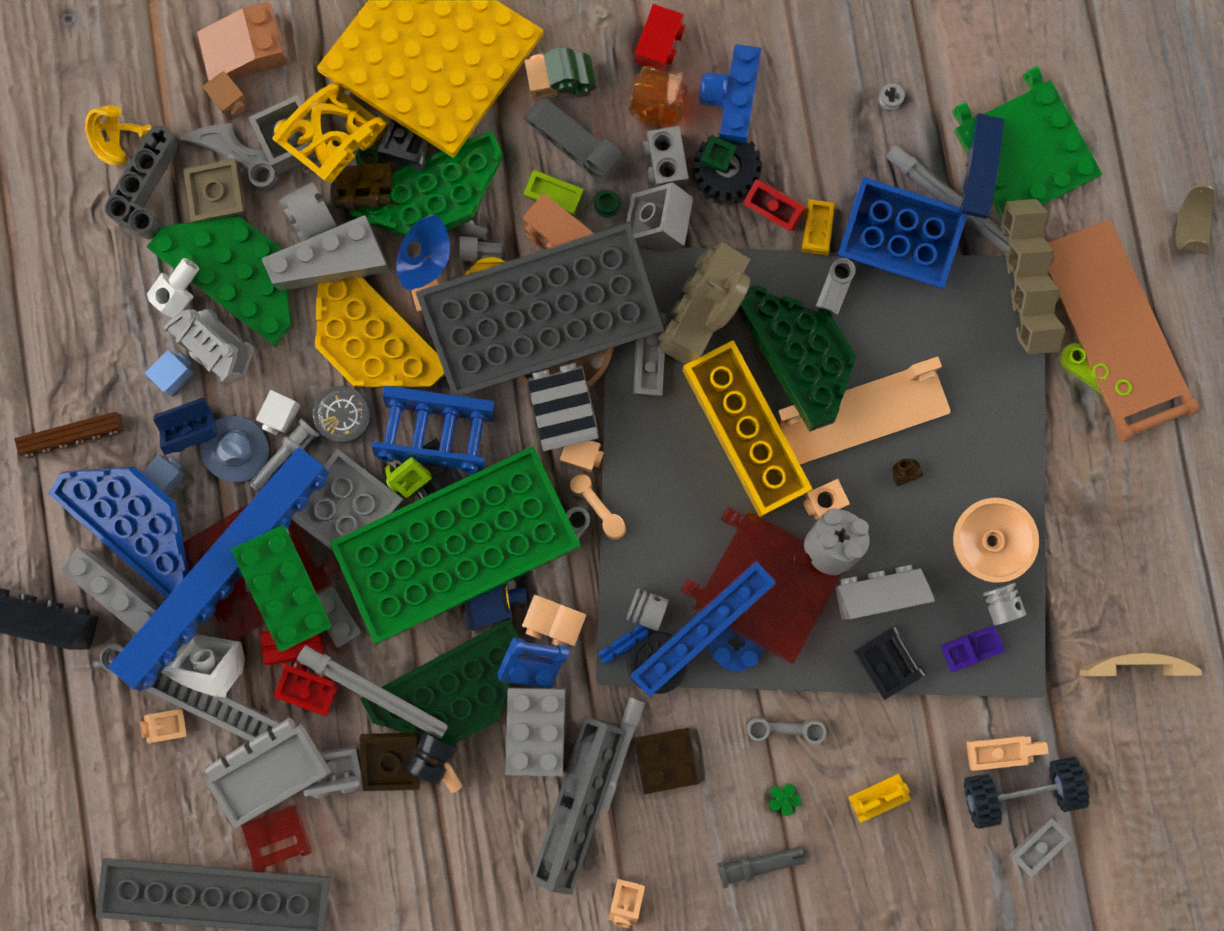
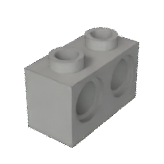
(670, 158)

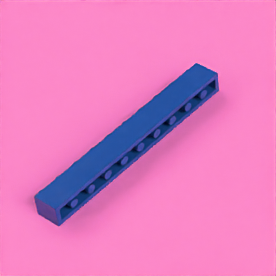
(216, 573)

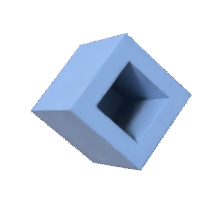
(170, 372)

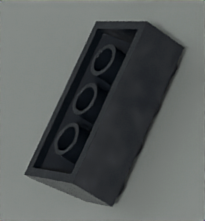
(46, 622)

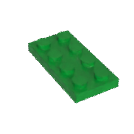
(281, 587)

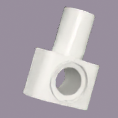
(176, 286)

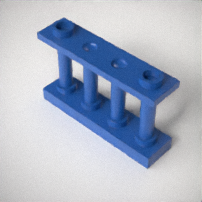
(425, 404)

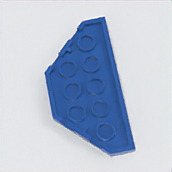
(128, 518)

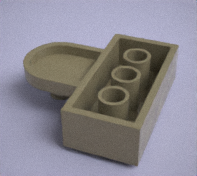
(707, 304)

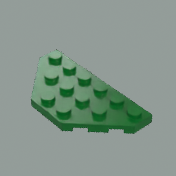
(444, 188)
(230, 270)

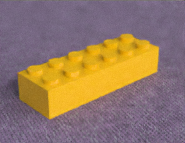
(746, 428)

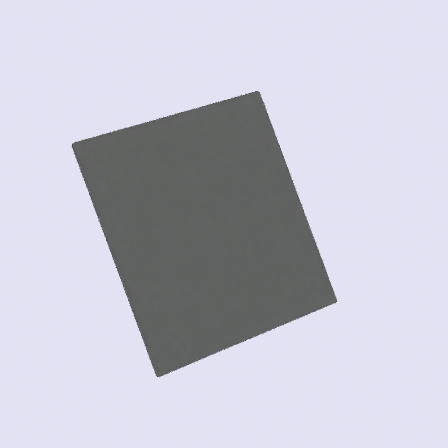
(676, 481)

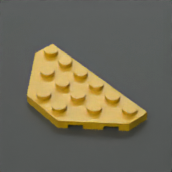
(370, 339)

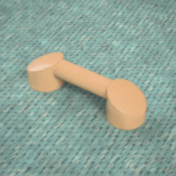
(612, 523)

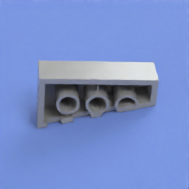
(328, 257)

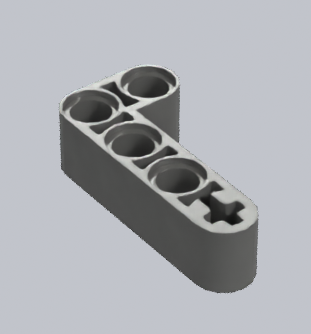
(593, 156)
(148, 181)

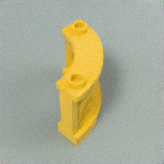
(330, 100)

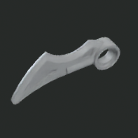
(223, 141)

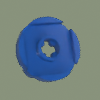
(740, 660)

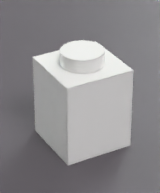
(277, 413)

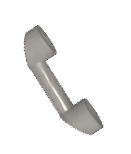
(812, 729)

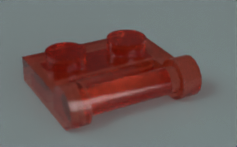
(272, 829)

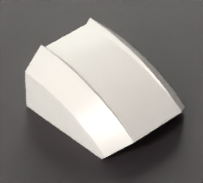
(207, 665)

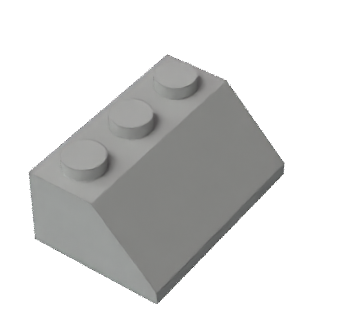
(882, 592)

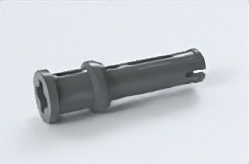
(747, 868)

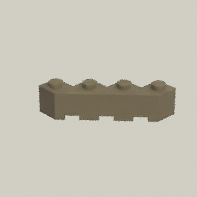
(1034, 290)

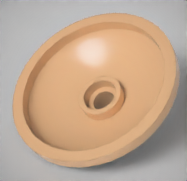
(1014, 538)

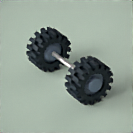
(1067, 783)

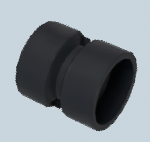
(436, 749)

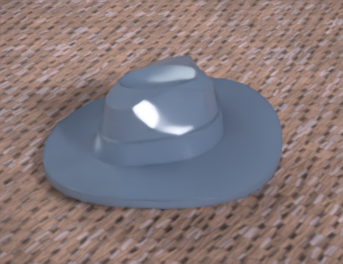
(237, 450)

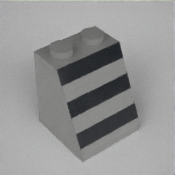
(562, 406)

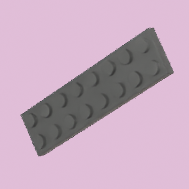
(211, 896)

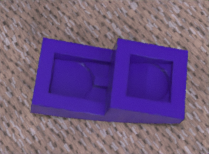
(972, 648)

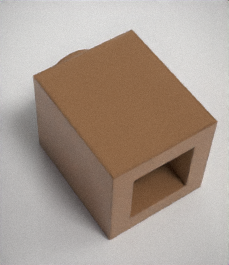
(226, 95)

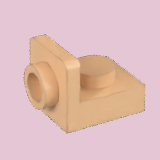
(163, 726)
(626, 903)

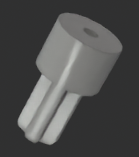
(470, 249)

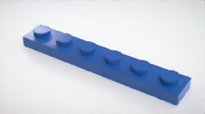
(703, 628)

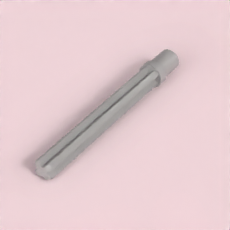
(910, 166)
(324, 665)

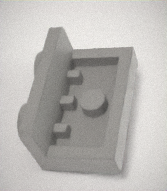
(344, 773)

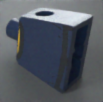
(493, 606)

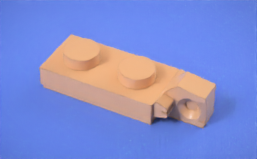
(1003, 752)

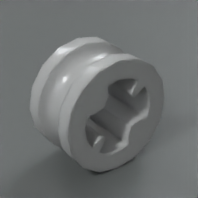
(884, 100)

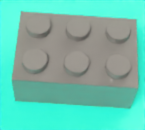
(535, 731)

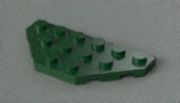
(803, 351)
(454, 687)

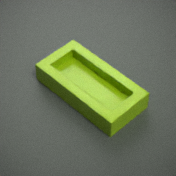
(561, 192)

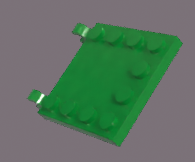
(1040, 145)

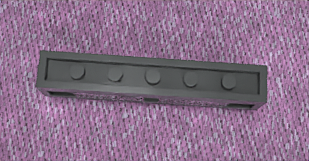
(578, 806)

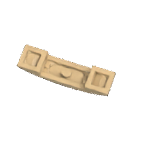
(1171, 665)

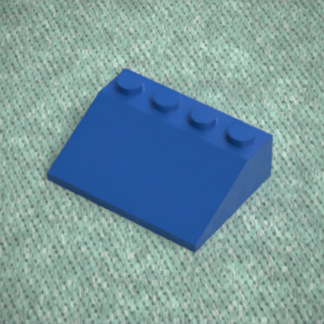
(902, 233)

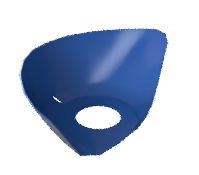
(434, 242)

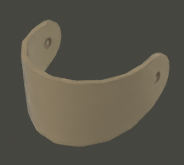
(1195, 220)

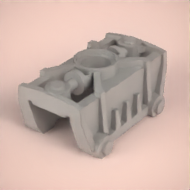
(211, 343)

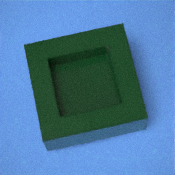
(718, 154)

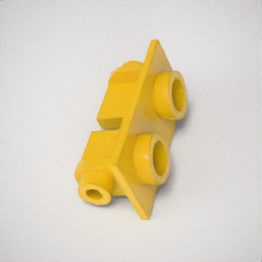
(879, 798)

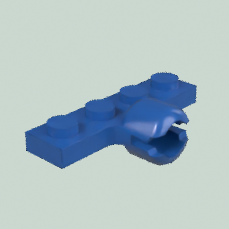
(733, 92)

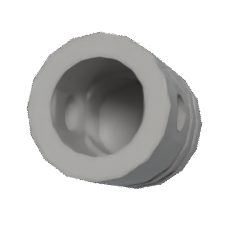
(1004, 604)
(647, 609)

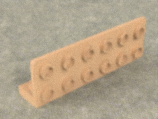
(870, 412)

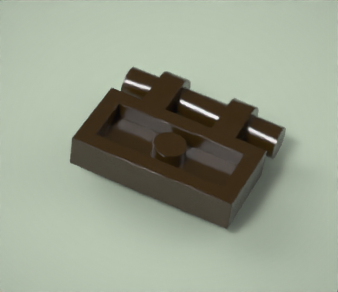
(364, 179)

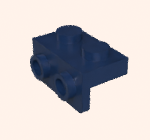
(185, 426)

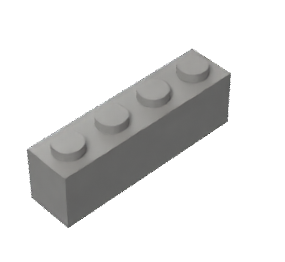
(109, 588)

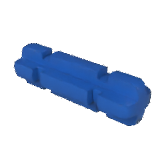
(623, 644)

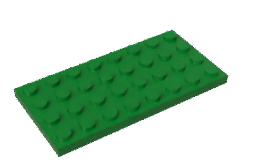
(454, 545)

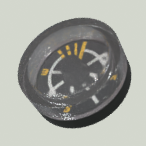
(341, 414)

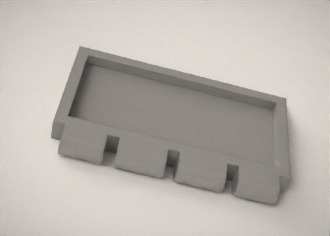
(266, 775)

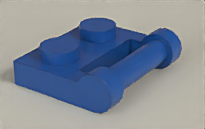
(532, 669)

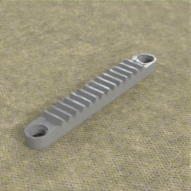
(221, 711)

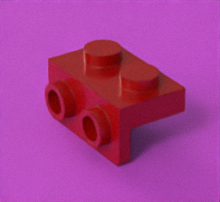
(306, 689)

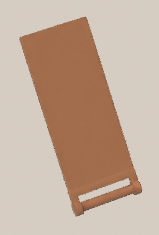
(1117, 328)

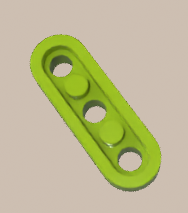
(1082, 369)

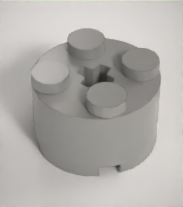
(307, 212)
(837, 541)

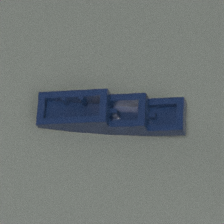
(982, 166)

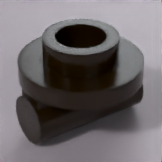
(906, 471)

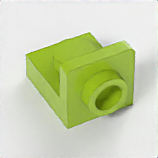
(407, 477)

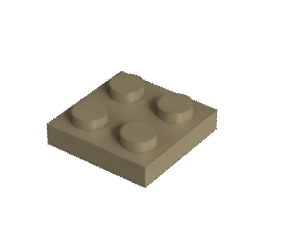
(215, 191)

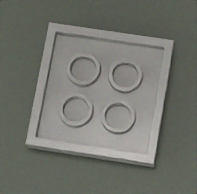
(346, 501)

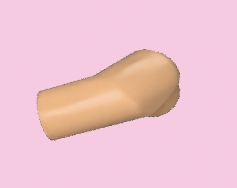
(450, 778)

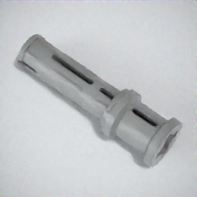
(299, 438)

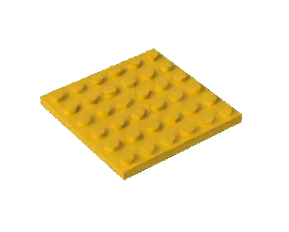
(432, 62)

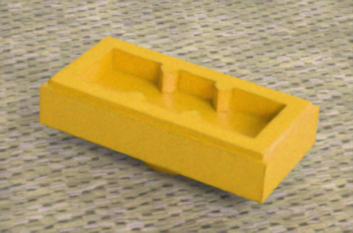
(818, 227)

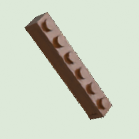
(69, 434)

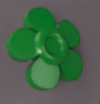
(784, 799)

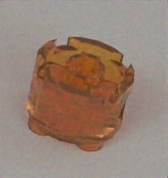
(658, 96)

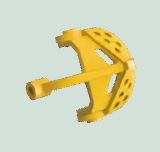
(109, 151)

